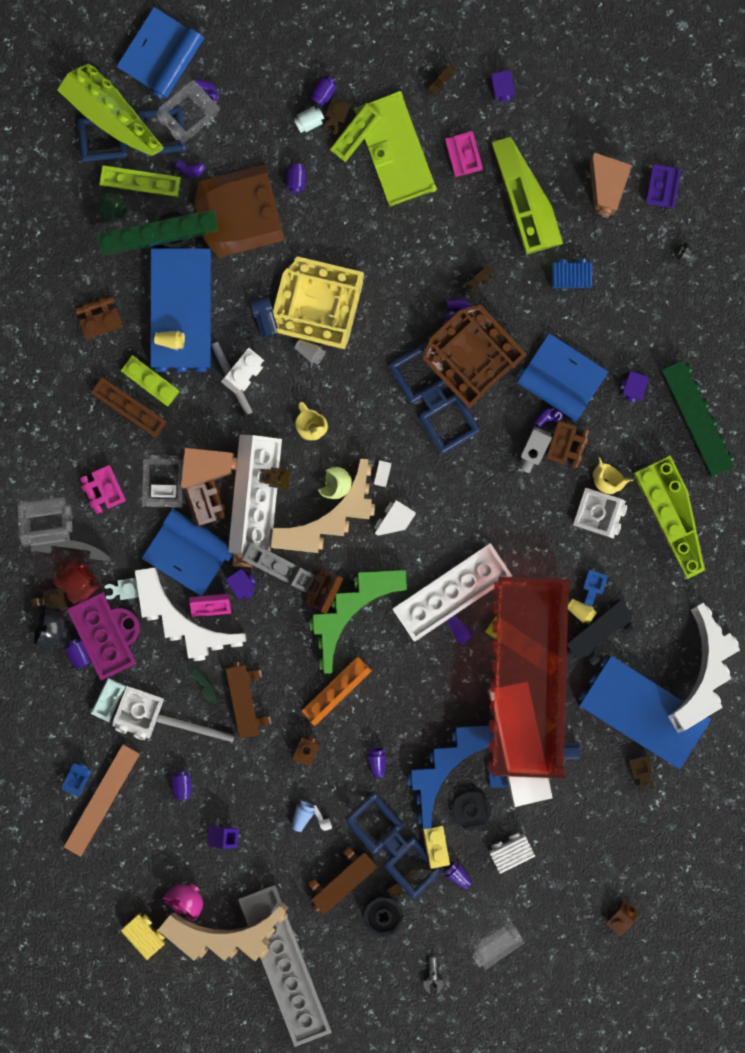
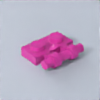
(108, 487)

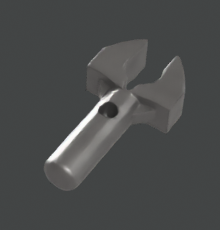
(433, 976)

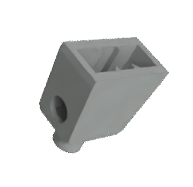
(538, 440)

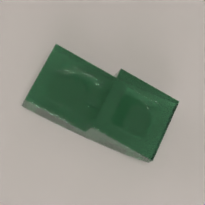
(208, 691)

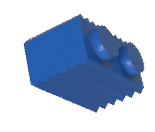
(571, 274)

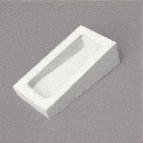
(382, 473)
(163, 491)

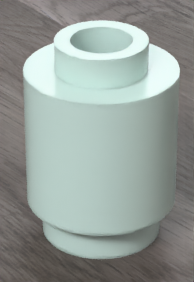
(308, 119)

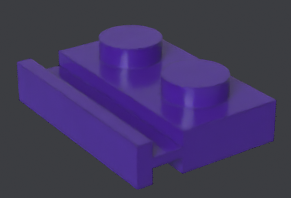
(663, 186)

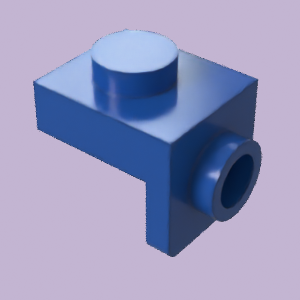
(76, 779)

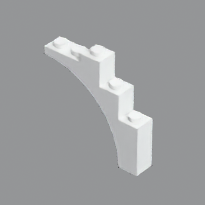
(198, 639)
(712, 674)

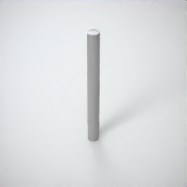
(226, 368)
(195, 728)

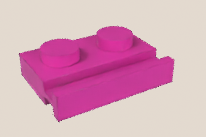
(463, 154)

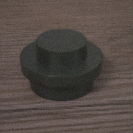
(684, 252)

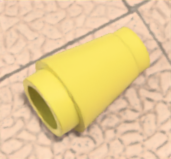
(170, 339)
(582, 611)

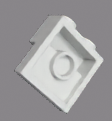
(600, 513)
(137, 713)

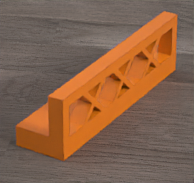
(336, 690)

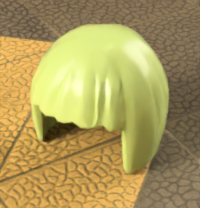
(337, 483)

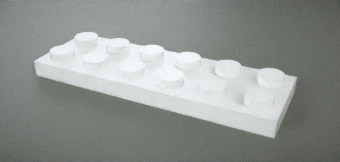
(451, 592)

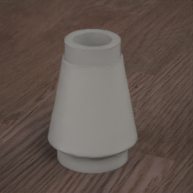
(310, 351)

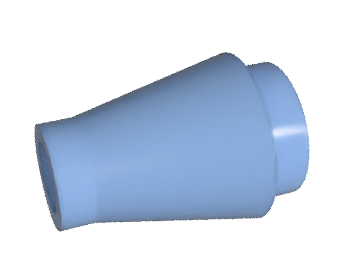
(303, 813)

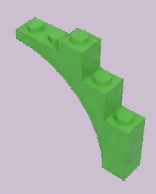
(347, 604)

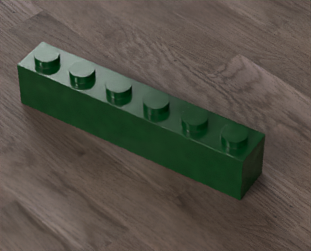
(158, 232)
(697, 419)

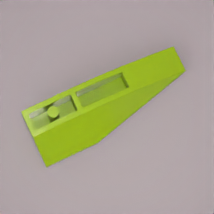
(107, 108)
(527, 200)
(672, 511)

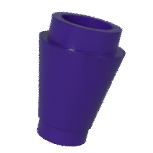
(460, 630)
(377, 761)
(457, 875)

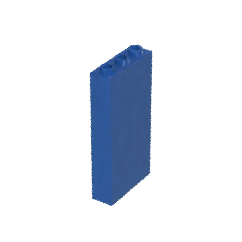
(181, 303)
(639, 711)

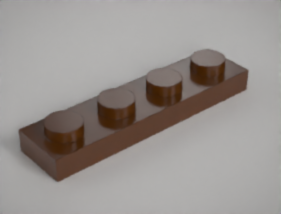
(129, 407)

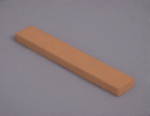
(102, 800)

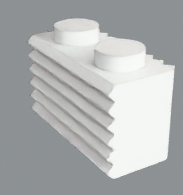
(511, 853)

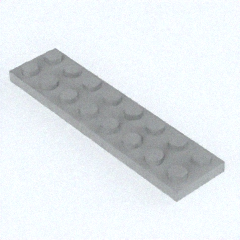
(287, 971)

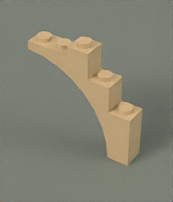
(307, 537)
(251, 939)

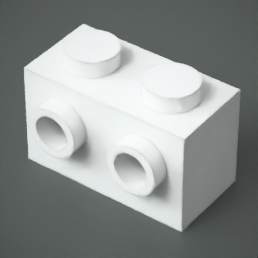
(244, 368)

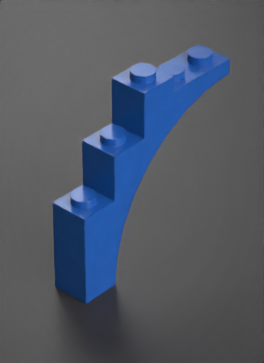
(428, 780)

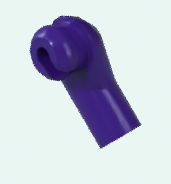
(209, 88)
(190, 171)
(457, 304)
(547, 415)

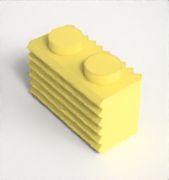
(143, 935)

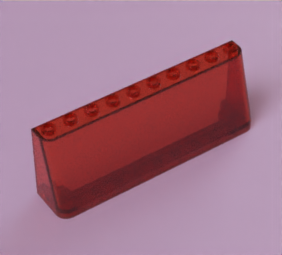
(529, 678)

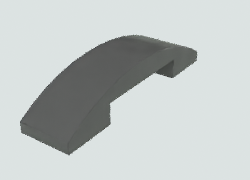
(95, 553)
(278, 567)

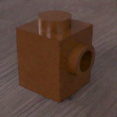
(306, 750)

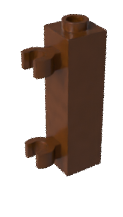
(242, 700)
(343, 882)

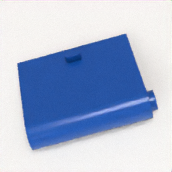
(160, 53)
(560, 381)
(189, 549)

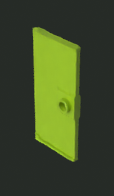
(397, 151)

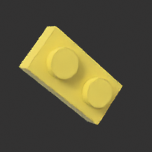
(436, 847)

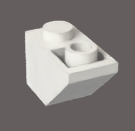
(396, 520)

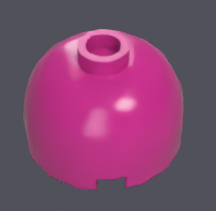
(185, 900)

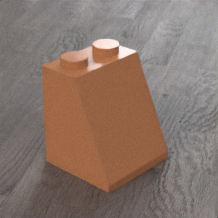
(608, 183)
(205, 466)

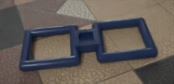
(122, 152)
(435, 401)
(392, 844)

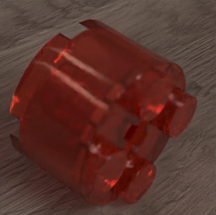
(76, 581)

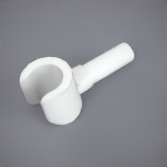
(324, 824)

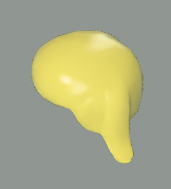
(310, 423)
(615, 478)

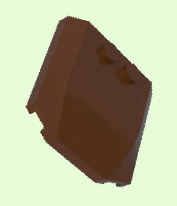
(243, 211)
(471, 353)

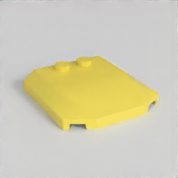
(318, 302)

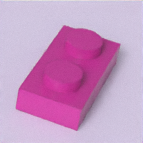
(210, 605)

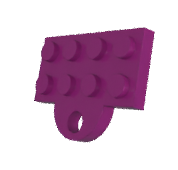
(105, 634)

